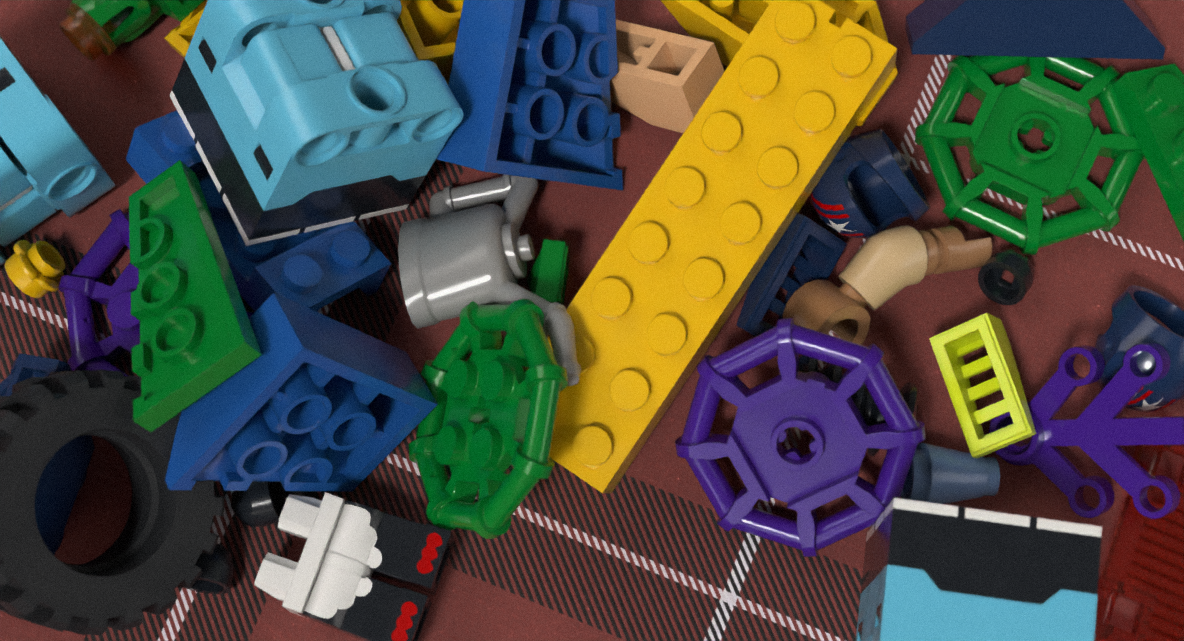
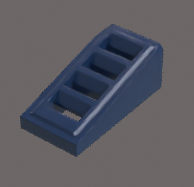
(816, 261)

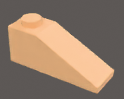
(663, 75)

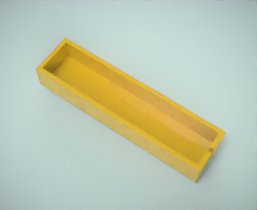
(709, 227)

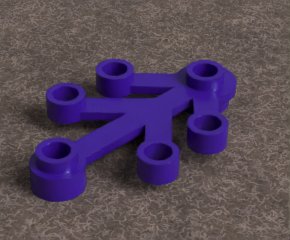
(1098, 432)

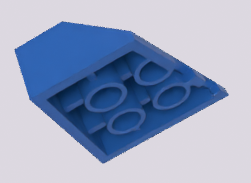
(536, 90)
(305, 412)

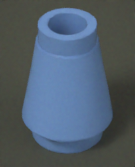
(949, 476)

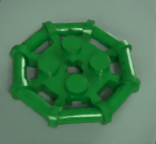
(1026, 176)
(488, 417)

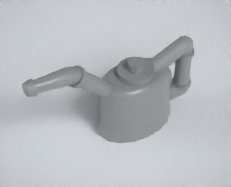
(477, 255)

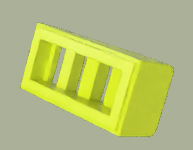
(949, 351)

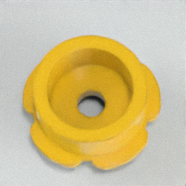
(35, 268)

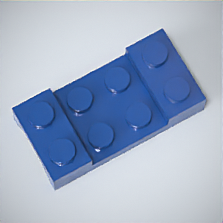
(302, 267)

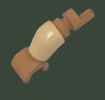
(879, 272)

